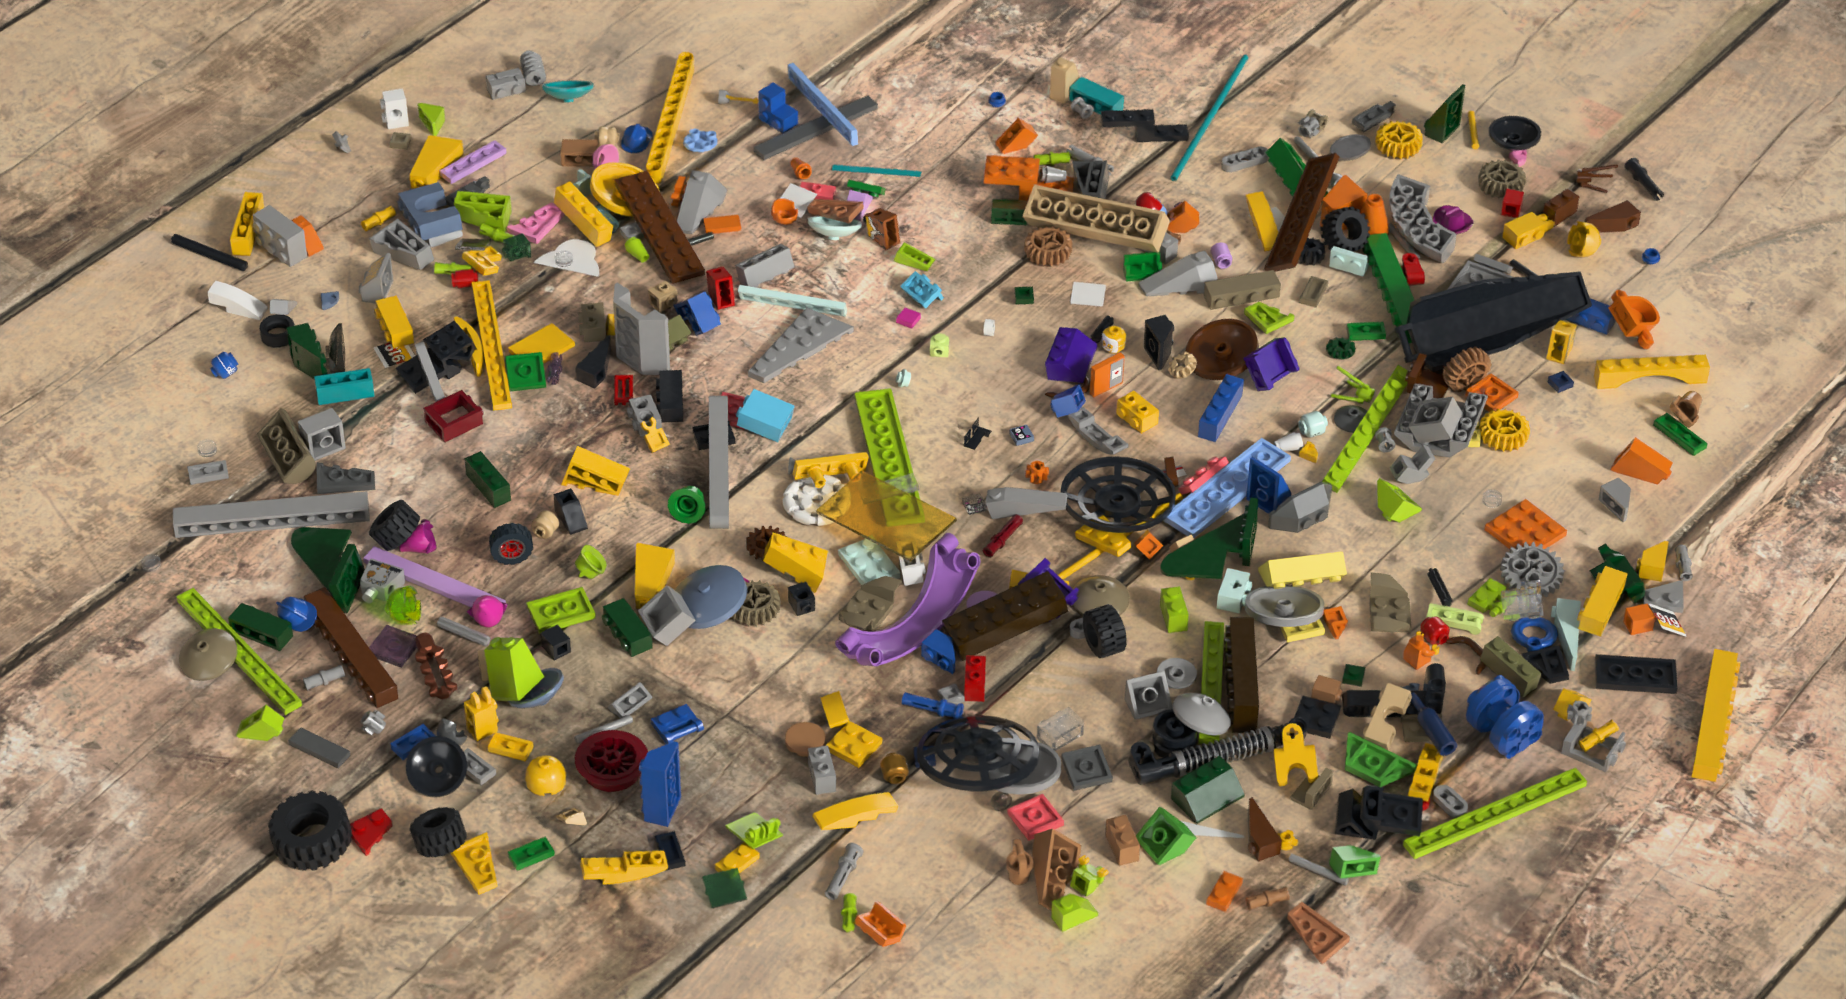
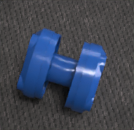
(1497, 710)

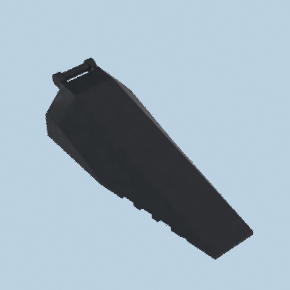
(1489, 315)

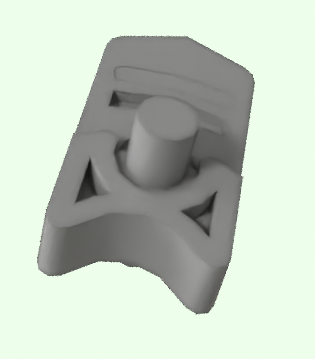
(341, 141)

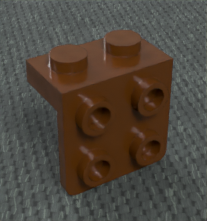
(1419, 375)

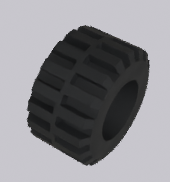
(1356, 226)
(394, 525)
(1104, 631)
(438, 832)

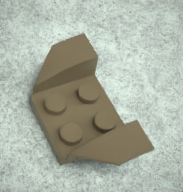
(870, 604)
(1388, 605)

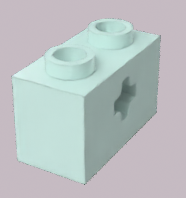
(1234, 590)

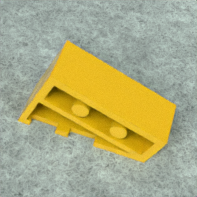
(595, 472)
(797, 559)

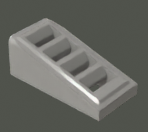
(281, 306)

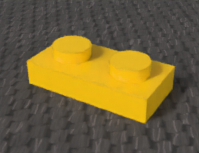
(510, 746)
(739, 858)

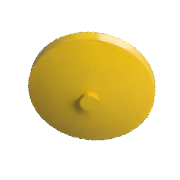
(604, 189)

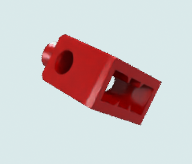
(720, 281)

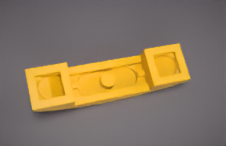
(477, 356)

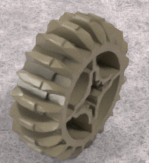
(1500, 176)
(766, 604)

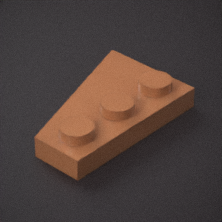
(836, 209)
(1317, 932)

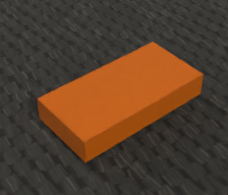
(722, 224)

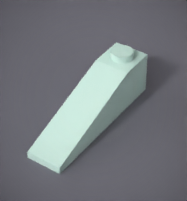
(1567, 625)

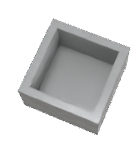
(666, 615)

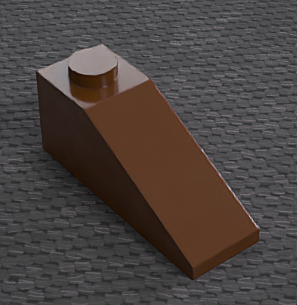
(1616, 218)
(1262, 837)

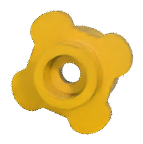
(1288, 840)

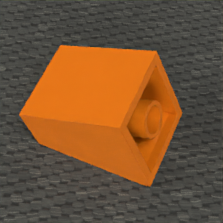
(1343, 194)

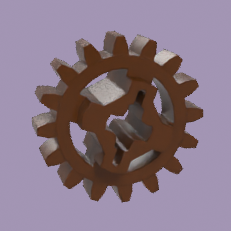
(758, 540)

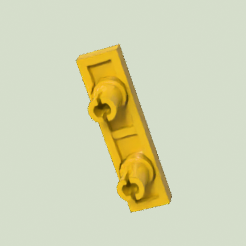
(831, 465)

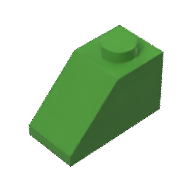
(1353, 861)

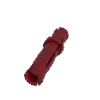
(998, 540)

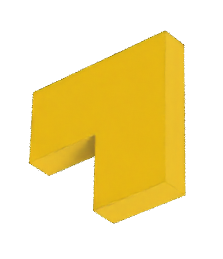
(483, 260)

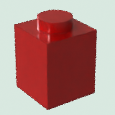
(1512, 203)

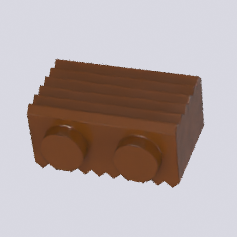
(1561, 206)

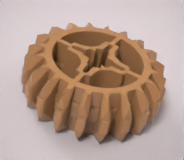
(1048, 246)
(1466, 369)

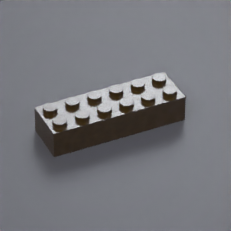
(1005, 615)
(1241, 674)

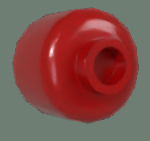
(1435, 630)

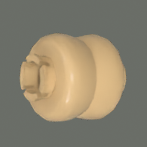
(607, 136)
(545, 524)

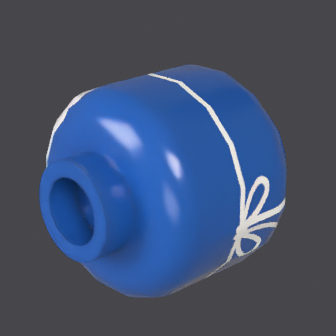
(224, 365)

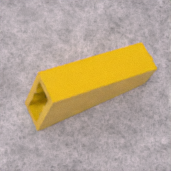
(434, 156)
(651, 571)

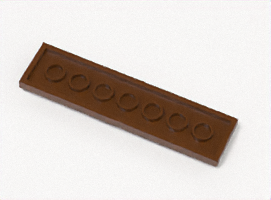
(1302, 212)
(659, 227)

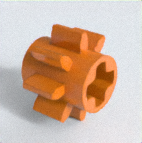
(1037, 472)

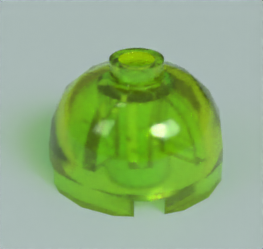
(403, 606)

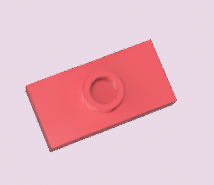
(823, 191)

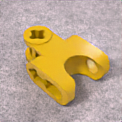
(1294, 755)

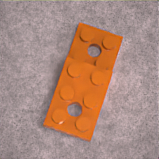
(1021, 173)

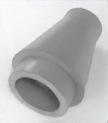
(1049, 174)

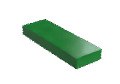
(1680, 434)

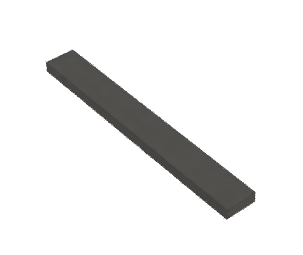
(812, 129)

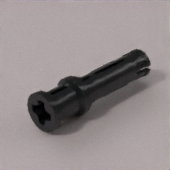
(1640, 174)

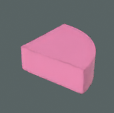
(1518, 157)

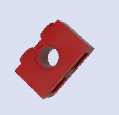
(975, 678)

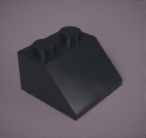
(1158, 339)

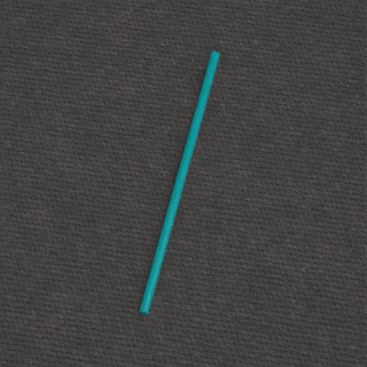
(1209, 118)

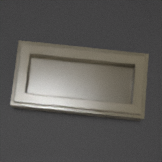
(1313, 291)

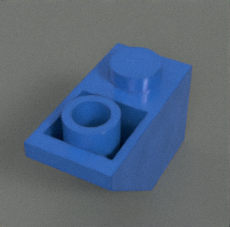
(939, 650)

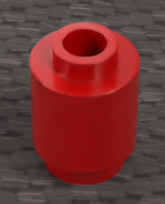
(464, 278)

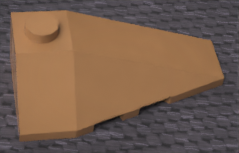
(1053, 862)

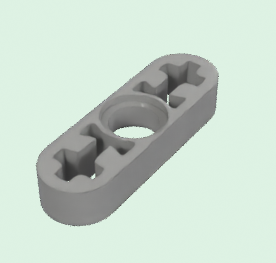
(1234, 163)

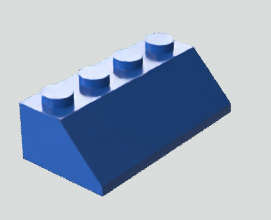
(660, 784)

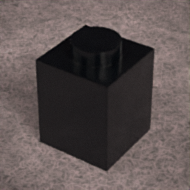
(555, 642)

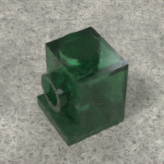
(516, 247)

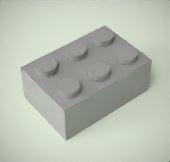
(279, 236)

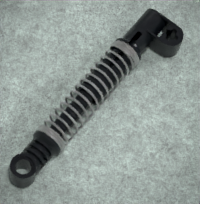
(1179, 762)

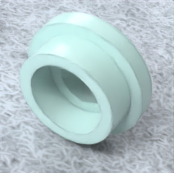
(903, 378)

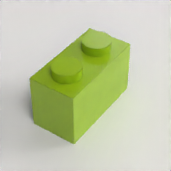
(1174, 609)

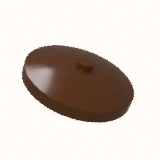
(1221, 348)

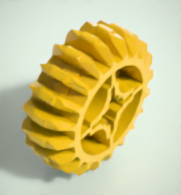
(1398, 139)
(1504, 430)

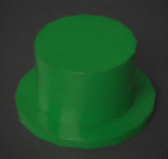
(687, 504)

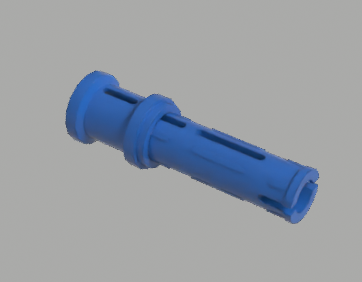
(941, 707)

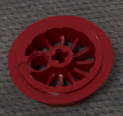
(610, 769)

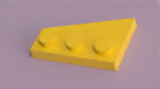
(476, 863)

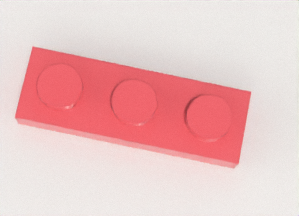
(1202, 475)

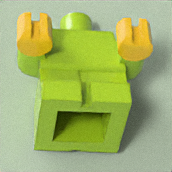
(1087, 877)

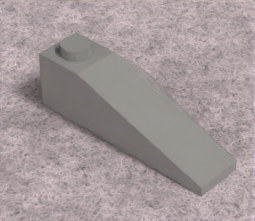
(699, 200)
(1182, 276)
(1010, 501)

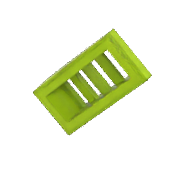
(908, 256)

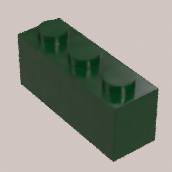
(487, 479)
(261, 626)
(627, 627)

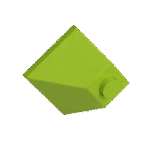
(1394, 502)

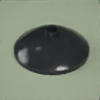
(1515, 133)
(435, 753)

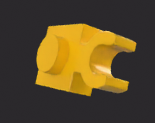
(655, 438)

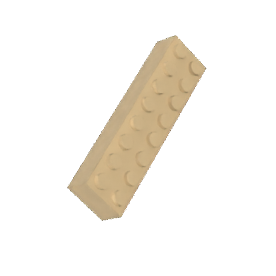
(1096, 218)

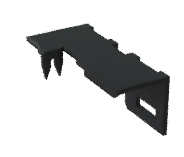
(977, 435)

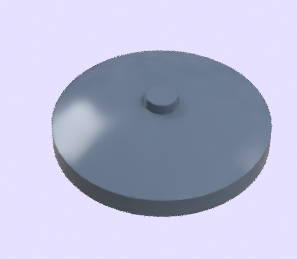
(713, 594)

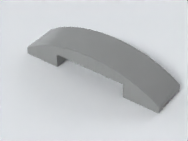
(1094, 434)

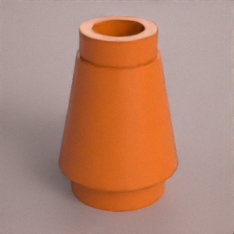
(801, 169)

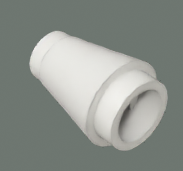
(1290, 442)

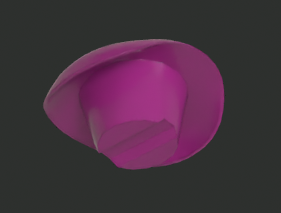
(1453, 219)

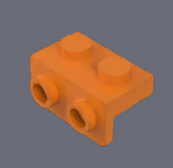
(881, 925)

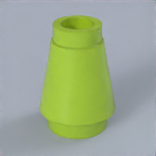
(636, 248)

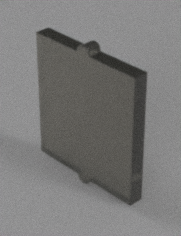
(473, 244)

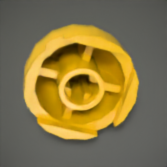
(1583, 239)
(545, 775)

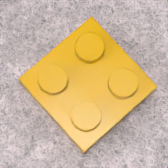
(854, 744)

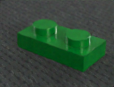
(872, 189)
(1366, 331)
(531, 853)

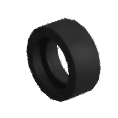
(272, 322)

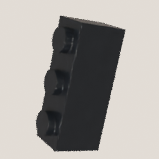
(670, 396)

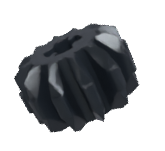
(1312, 252)

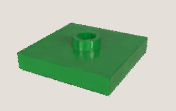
(525, 371)

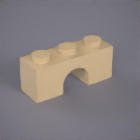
(1392, 700)

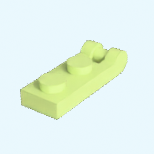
(1457, 617)

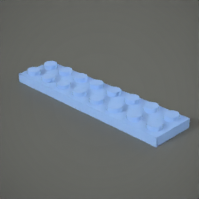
(1223, 490)

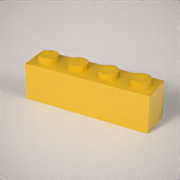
(583, 214)
(243, 233)
(1601, 601)

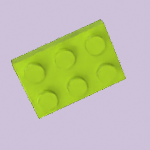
(561, 609)

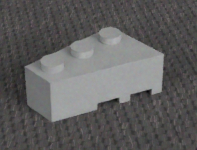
(402, 245)

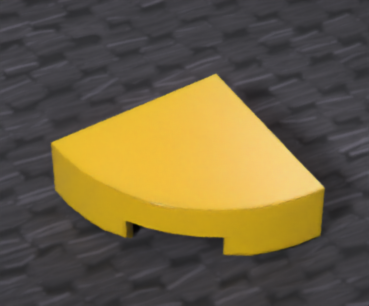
(1309, 452)

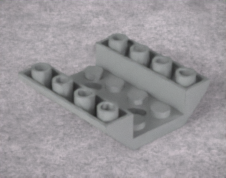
(640, 339)
(1463, 433)

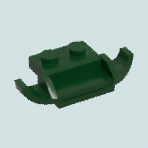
(1634, 585)

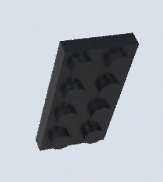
(1636, 674)

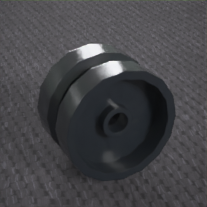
(1171, 734)

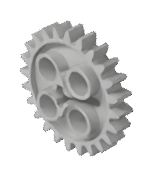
(1523, 560)

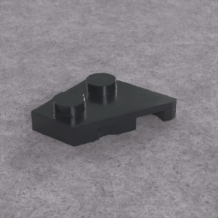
(1548, 663)

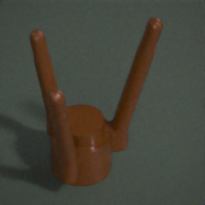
(1585, 174)

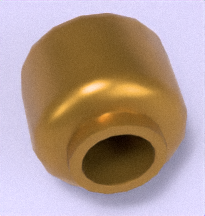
(894, 768)

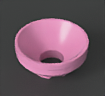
(608, 154)

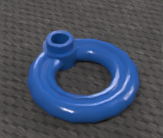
(1534, 643)

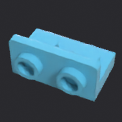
(921, 289)

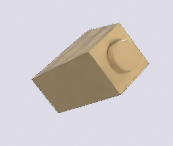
(1062, 77)

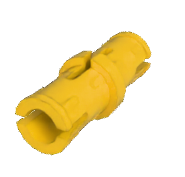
(378, 218)
(1598, 735)

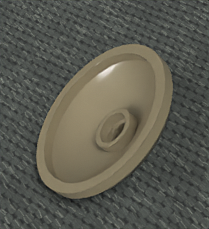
(1100, 591)
(210, 661)

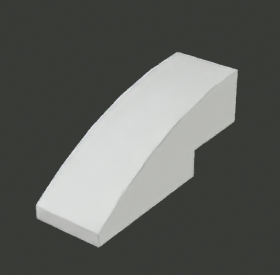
(236, 301)

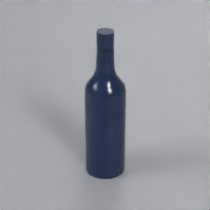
(1434, 727)

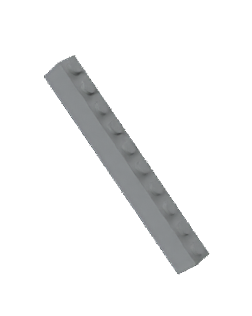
(271, 514)

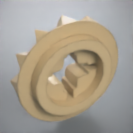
(1180, 371)

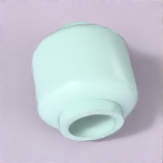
(1312, 424)

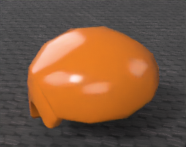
(784, 211)

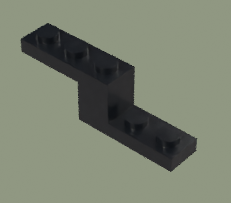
(1144, 125)

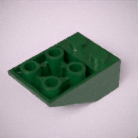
(306, 350)

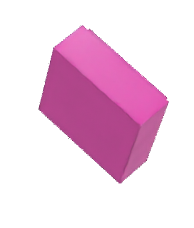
(908, 318)

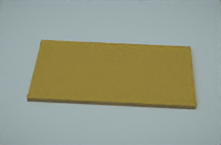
(886, 515)

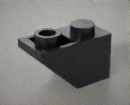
(570, 511)

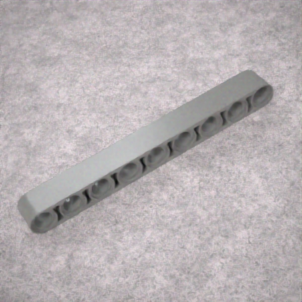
(718, 463)

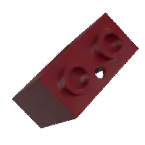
(459, 426)

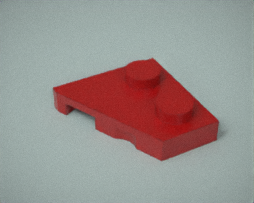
(370, 829)

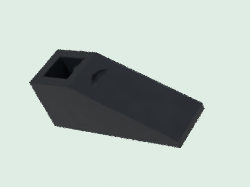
(594, 366)

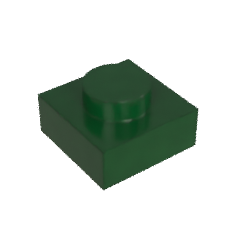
(1024, 295)
(1353, 675)

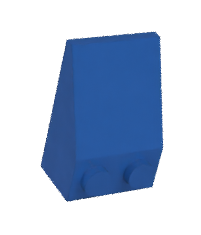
(1266, 486)

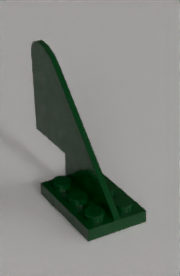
(1207, 554)
(324, 556)

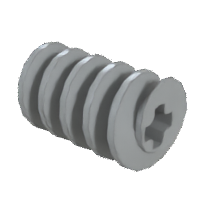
(532, 68)

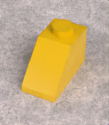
(1653, 562)
(1567, 698)

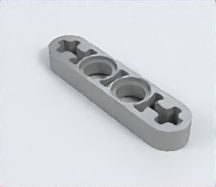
(429, 371)

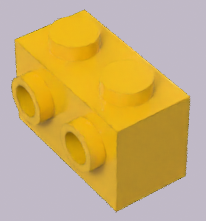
(1137, 411)

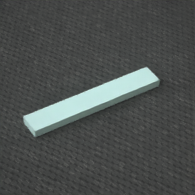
(792, 300)

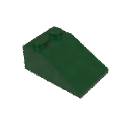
(1446, 117)

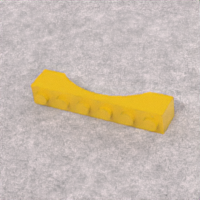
(1615, 372)

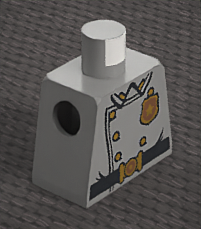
(380, 580)

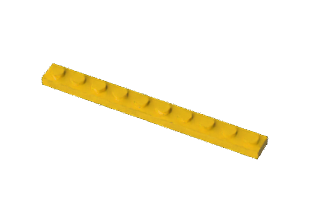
(491, 345)

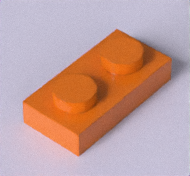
(1224, 891)

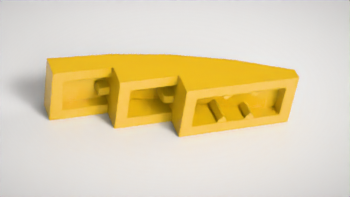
(1262, 219)
(1426, 772)
(851, 811)

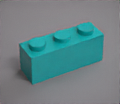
(1096, 95)
(344, 386)

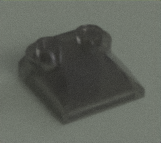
(336, 351)

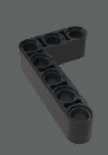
(1361, 702)

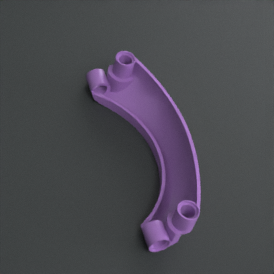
(944, 587)

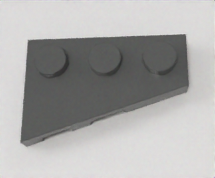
(338, 480)

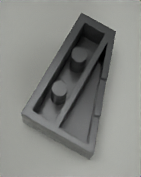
(1091, 177)

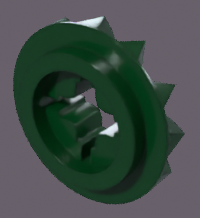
(1338, 352)

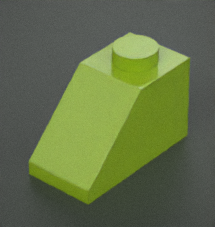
(261, 725)
(1072, 911)

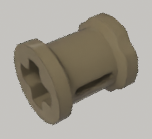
(1321, 119)

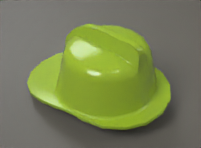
(590, 562)

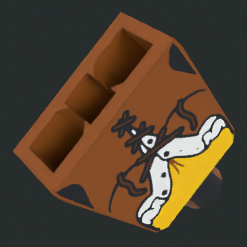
(883, 228)

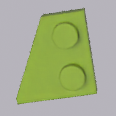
(1267, 317)

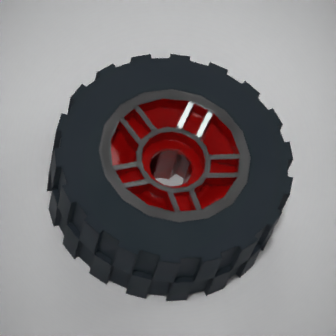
(511, 544)

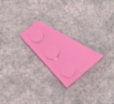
(539, 224)

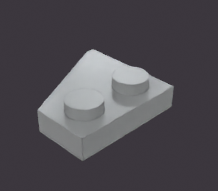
(1666, 596)

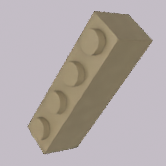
(1242, 289)

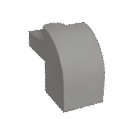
(1413, 469)

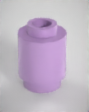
(1221, 255)

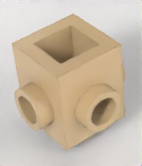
(662, 296)

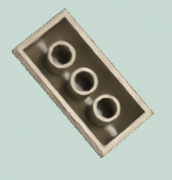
(286, 448)

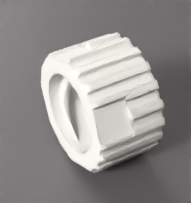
(989, 327)

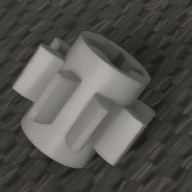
(1308, 127)
(1579, 713)
(373, 722)

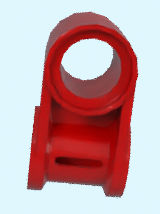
(1412, 269)

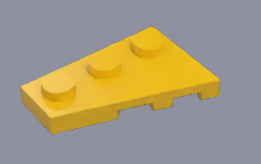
(1107, 541)

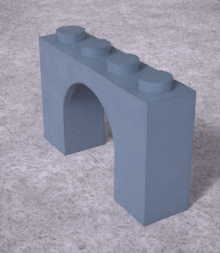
(428, 224)

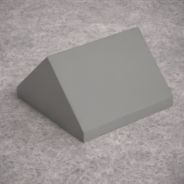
(1148, 695)

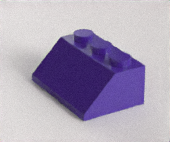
(1070, 356)

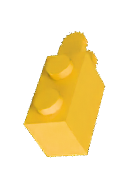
(1526, 229)
(481, 714)

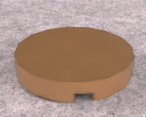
(804, 736)

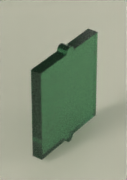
(724, 888)

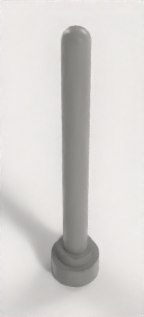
(1335, 177)

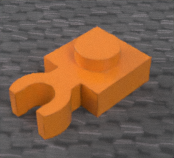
(679, 190)

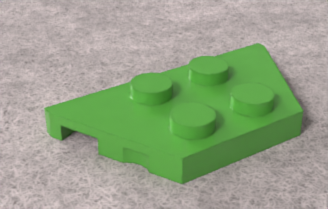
(1375, 762)

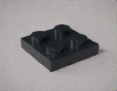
(1319, 715)

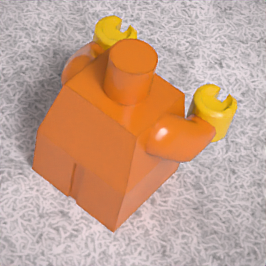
(1418, 651)

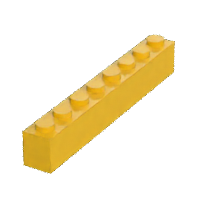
(1715, 714)

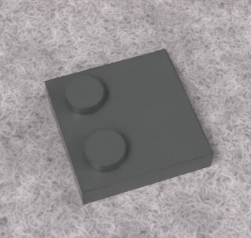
(1086, 767)

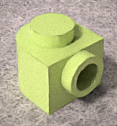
(939, 345)

